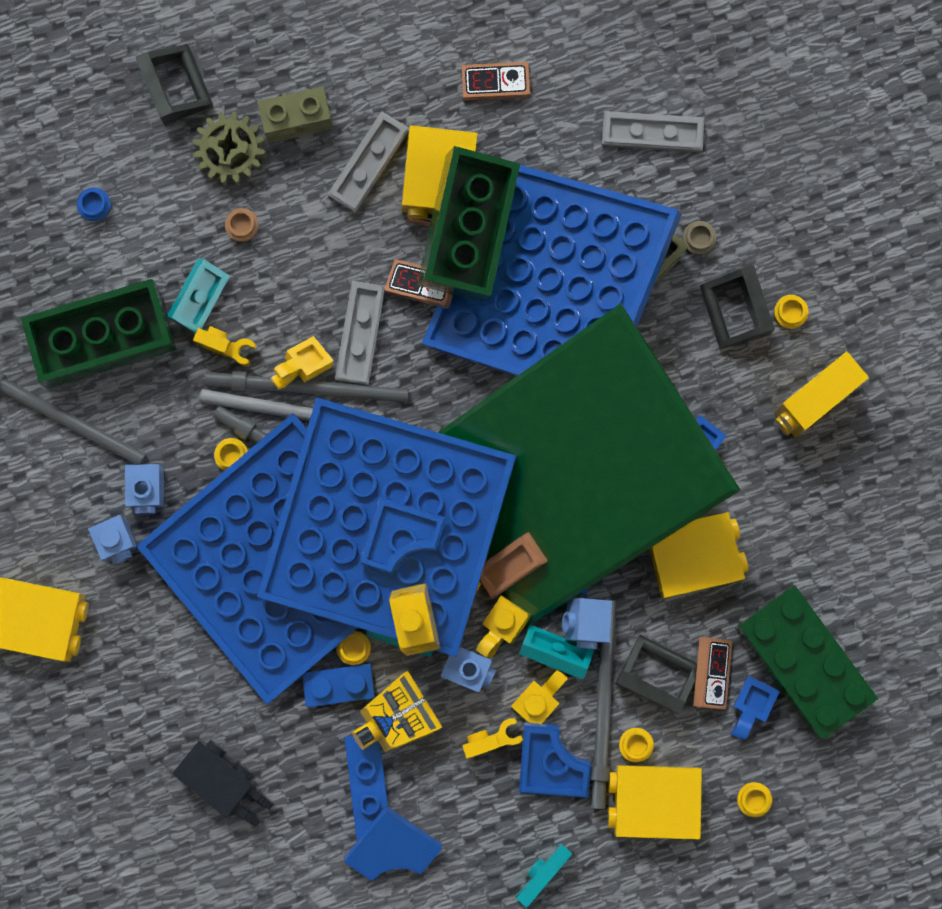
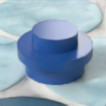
(93, 204)

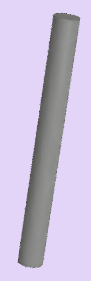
(254, 404)

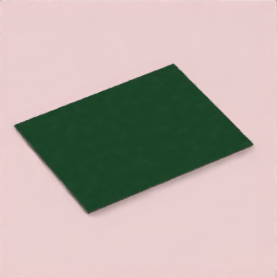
(599, 463)

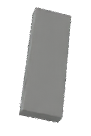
(653, 131)
(368, 162)
(360, 333)

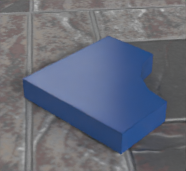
(399, 532)
(549, 766)
(392, 844)

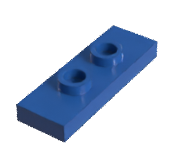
(366, 783)

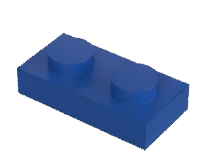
(338, 685)

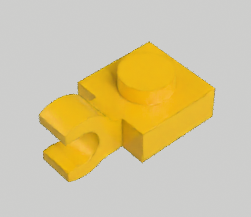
(216, 341)
(305, 360)
(505, 623)
(536, 701)
(482, 743)

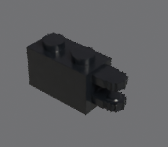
(220, 781)

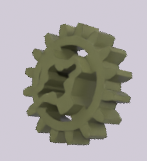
(215, 146)

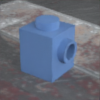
(144, 488)
(114, 540)
(587, 622)
(469, 670)

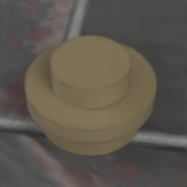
(699, 237)

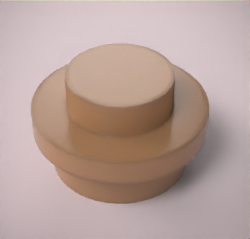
(241, 225)

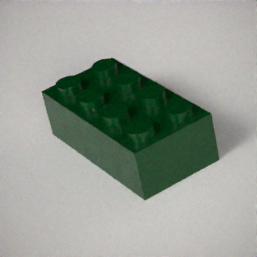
(468, 224)
(98, 333)
(806, 663)

